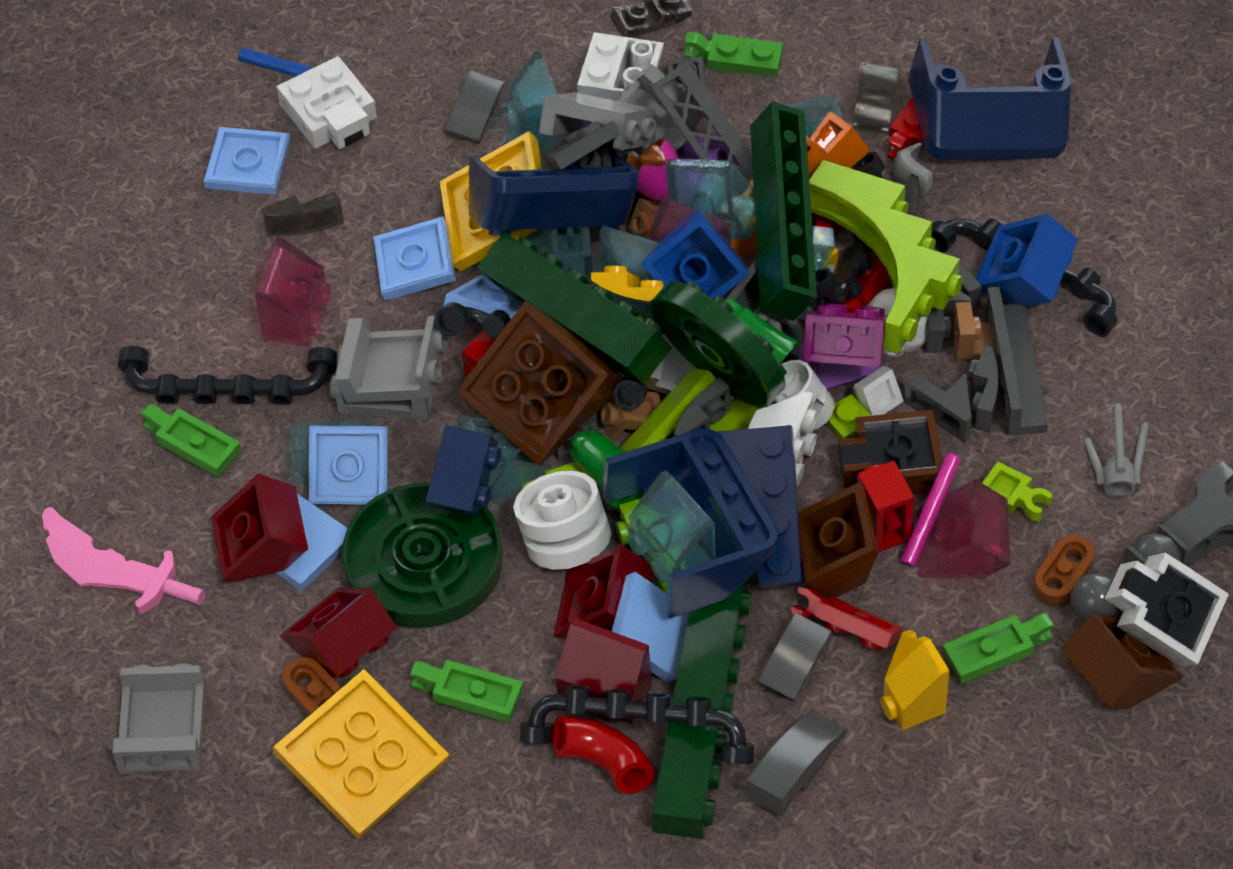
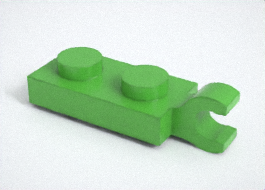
(735, 53)
(192, 439)
(996, 646)
(469, 689)

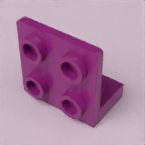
(845, 336)

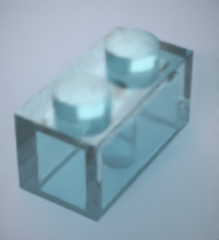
(823, 246)

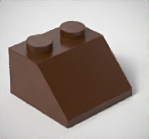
(838, 542)
(1117, 663)

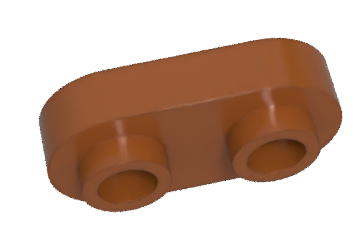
(1061, 571)
(316, 692)

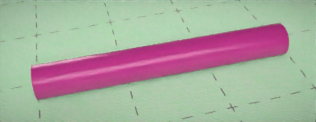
(930, 509)

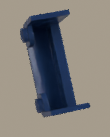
(991, 120)
(551, 196)
(718, 485)

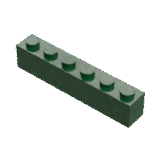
(783, 211)
(582, 310)

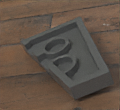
(579, 143)

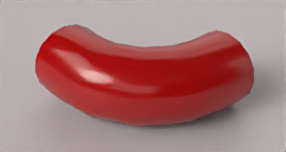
(606, 748)

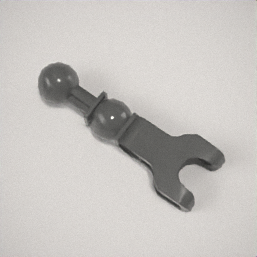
(1184, 536)

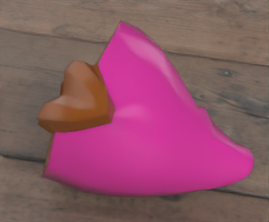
(653, 170)

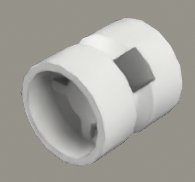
(802, 379)

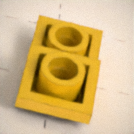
(626, 284)

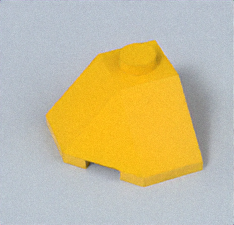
(915, 682)

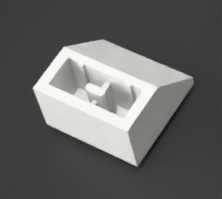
(615, 63)
(796, 412)

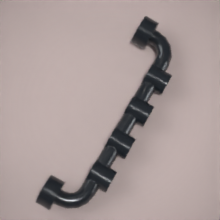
(857, 263)
(455, 317)
(1098, 320)
(281, 388)
(655, 709)

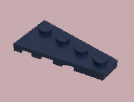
(769, 465)

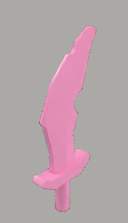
(87, 566)

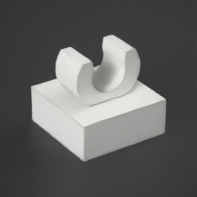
(878, 391)

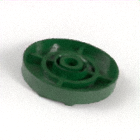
(718, 342)
(428, 591)

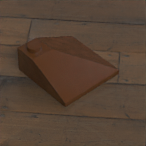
(539, 383)

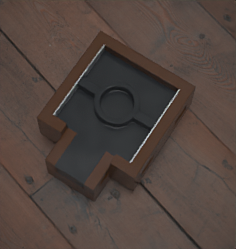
(898, 437)

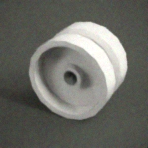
(562, 520)

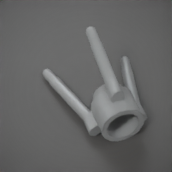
(1119, 475)

